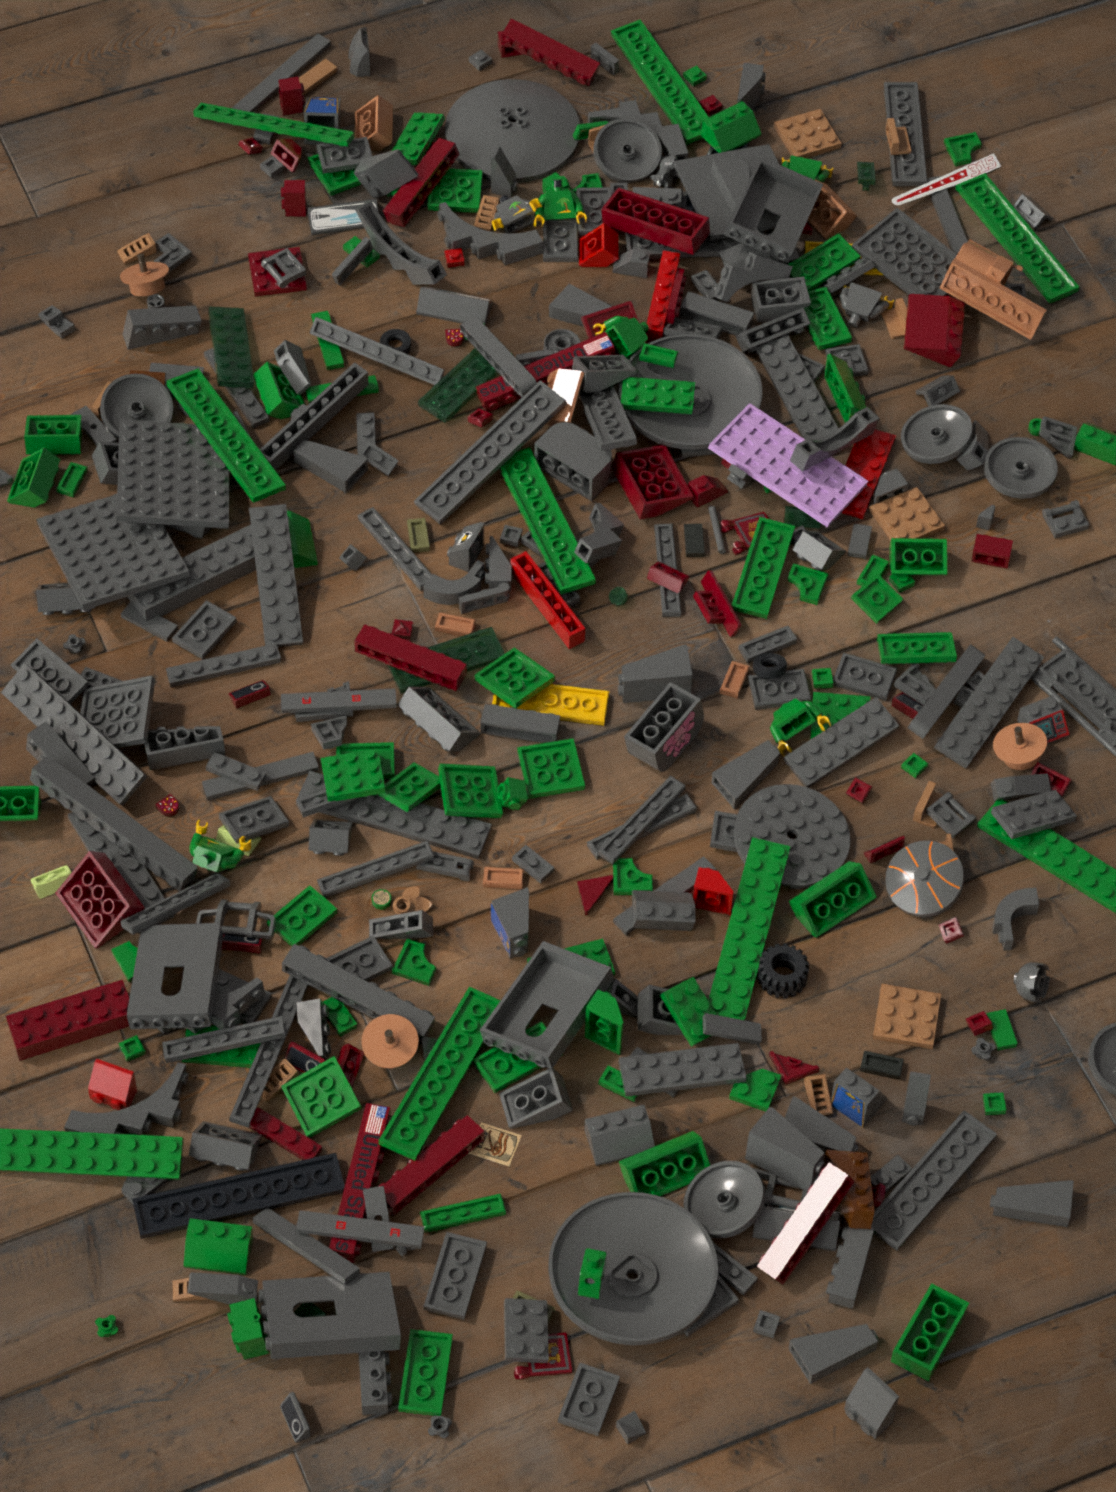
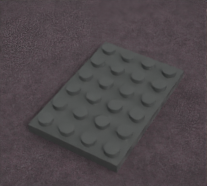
(906, 254)

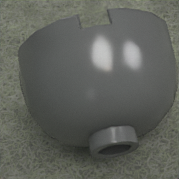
(1032, 981)

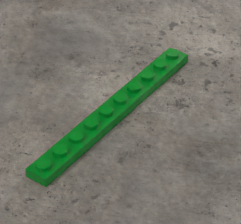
(274, 124)

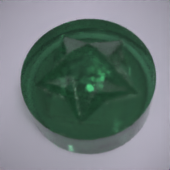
(618, 596)

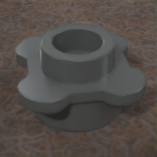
(74, 648)
(983, 1054)
(435, 1422)

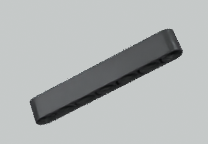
(498, 356)
(946, 691)

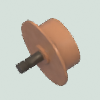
(145, 277)
(1020, 745)
(390, 1041)

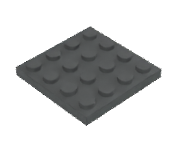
(121, 710)

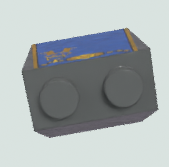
(322, 112)
(511, 921)
(856, 1097)

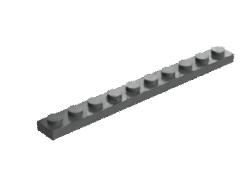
(267, 1055)

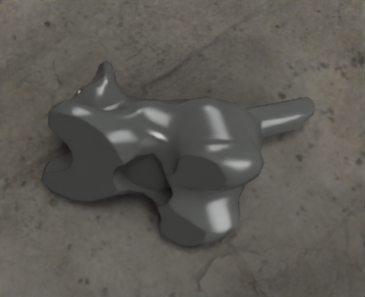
(666, 172)

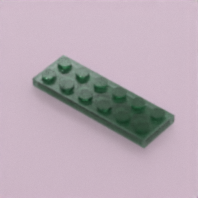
(231, 347)
(457, 386)
(473, 649)

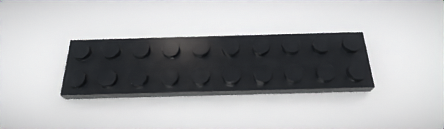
(239, 1195)

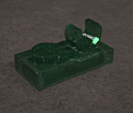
(866, 174)
(797, 518)

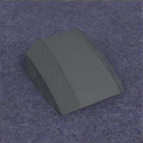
(359, 54)

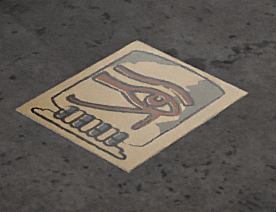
(498, 1145)

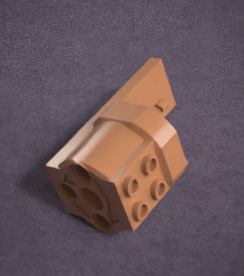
(980, 280)

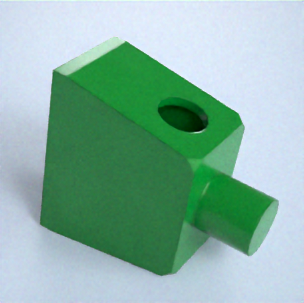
(592, 1267)

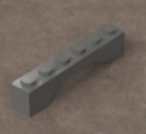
(854, 430)

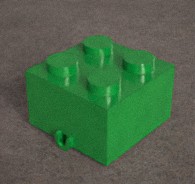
(247, 1329)

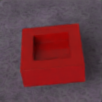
(454, 258)

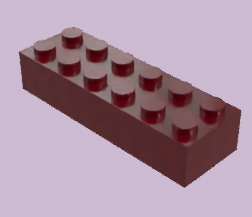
(655, 221)
(69, 1020)

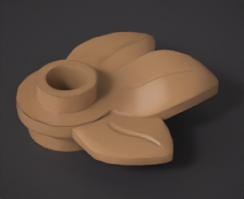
(412, 901)

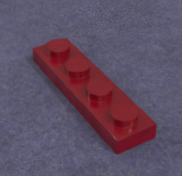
(676, 296)
(284, 1135)

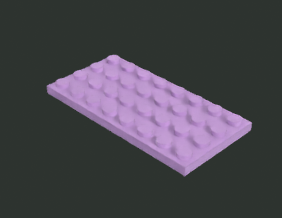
(764, 452)

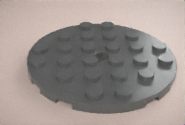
(815, 819)

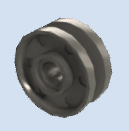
(560, 340)

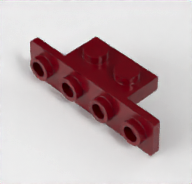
(715, 604)

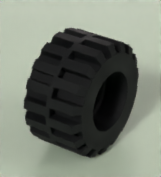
(783, 957)

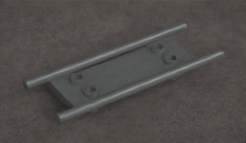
(1084, 690)

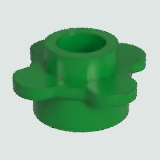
(110, 1330)

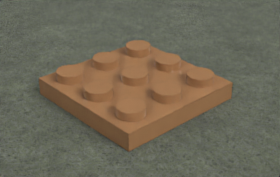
(807, 134)
(907, 516)
(907, 1016)

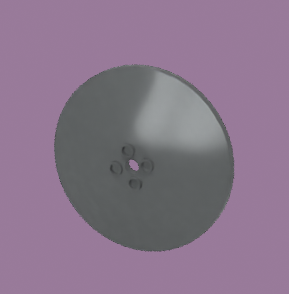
(534, 144)
(723, 388)
(640, 1237)

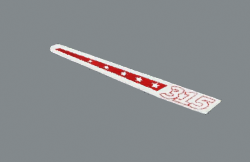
(958, 176)

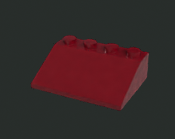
(934, 327)
(651, 480)
(98, 898)

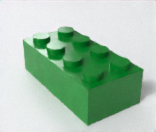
(929, 1332)

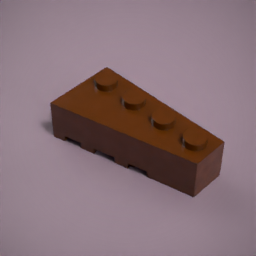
(858, 1202)

